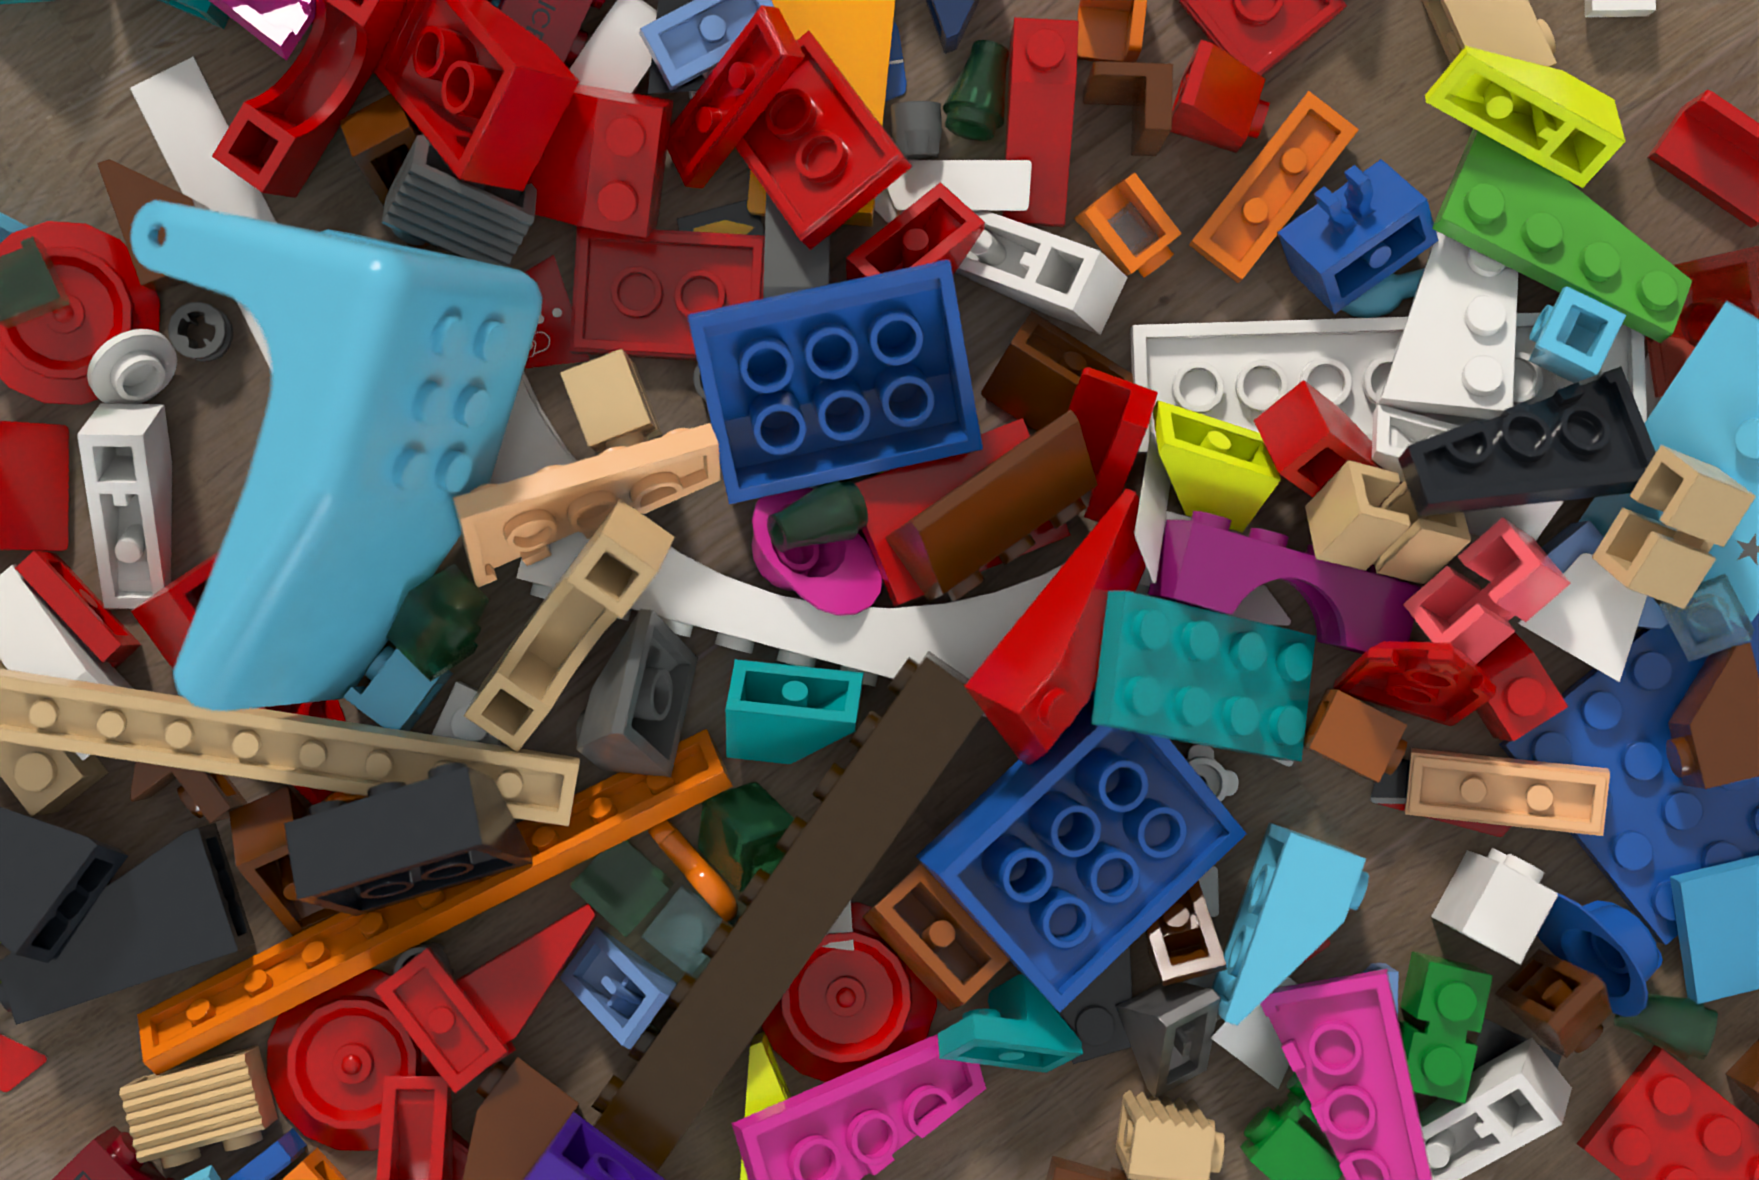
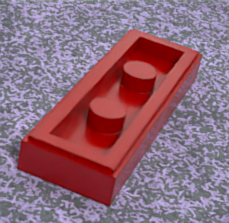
(733, 96)

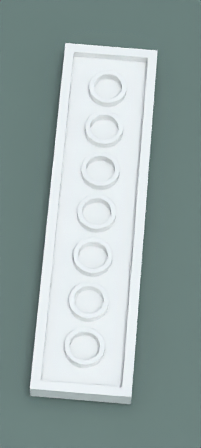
(1247, 366)

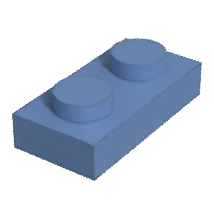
(696, 36)

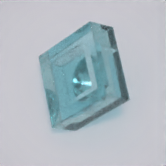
(1710, 619)
(683, 929)

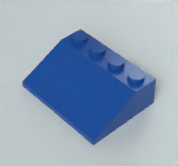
(837, 381)
(1081, 851)

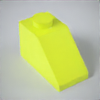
(1214, 464)

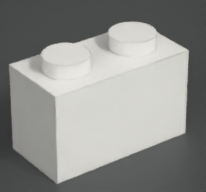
(1496, 902)

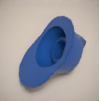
(1607, 944)

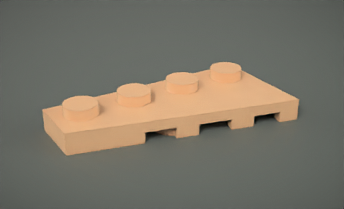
(559, 500)

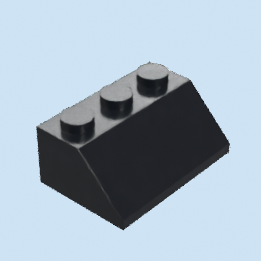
(404, 841)

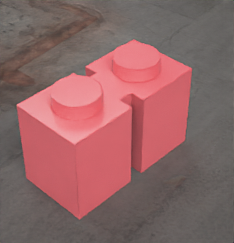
(1477, 618)

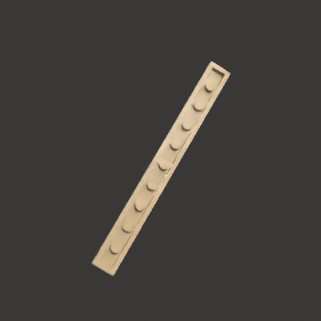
(267, 743)

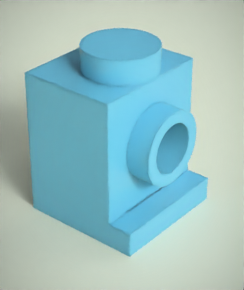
(1574, 335)
(396, 691)

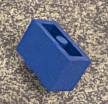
(1357, 234)

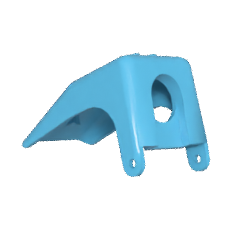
(378, 414)

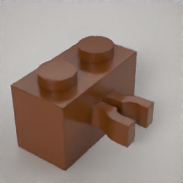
(936, 938)

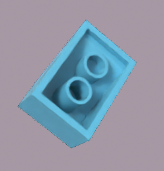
(1287, 911)

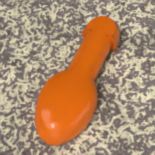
(695, 869)

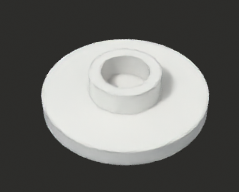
(132, 367)

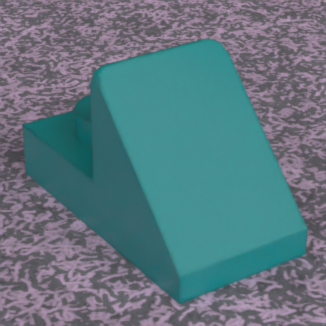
(1014, 1033)

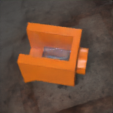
(1130, 227)

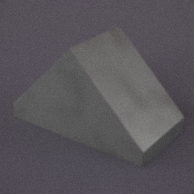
(1170, 1032)

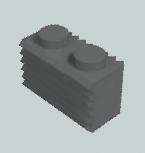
(454, 214)

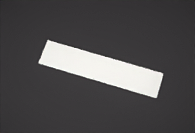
(188, 132)

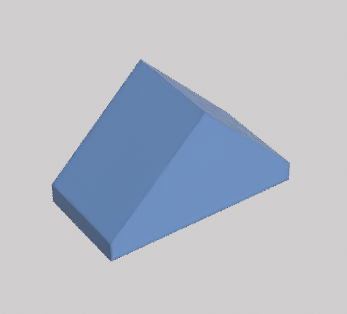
(617, 986)

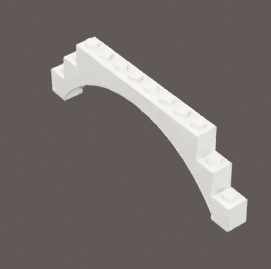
(696, 595)

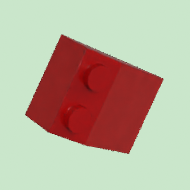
(476, 87)
(605, 162)

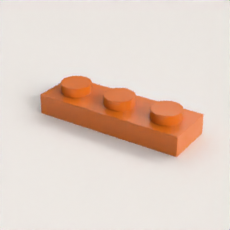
(1273, 187)

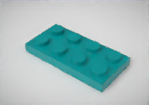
(1203, 677)

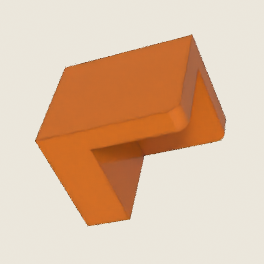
(1111, 30)

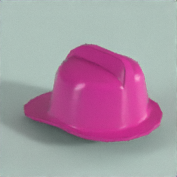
(829, 576)

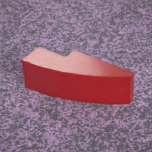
(415, 1129)

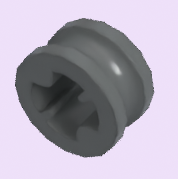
(188, 347)

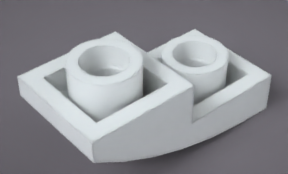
(616, 53)

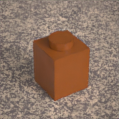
(1355, 736)

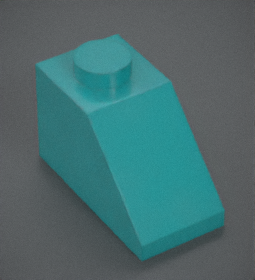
(788, 710)

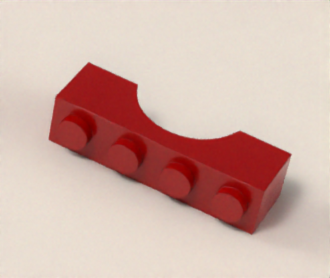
(290, 125)

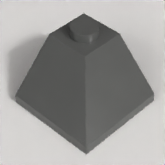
(639, 701)

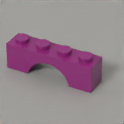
(1218, 568)

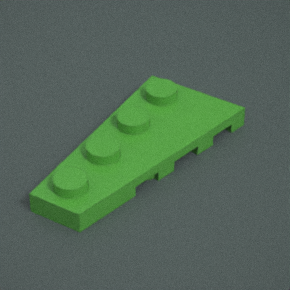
(1558, 236)

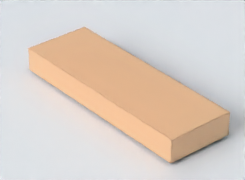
(1507, 791)

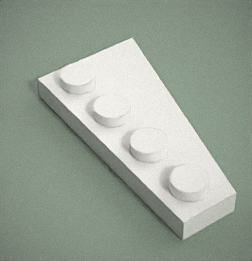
(1457, 337)

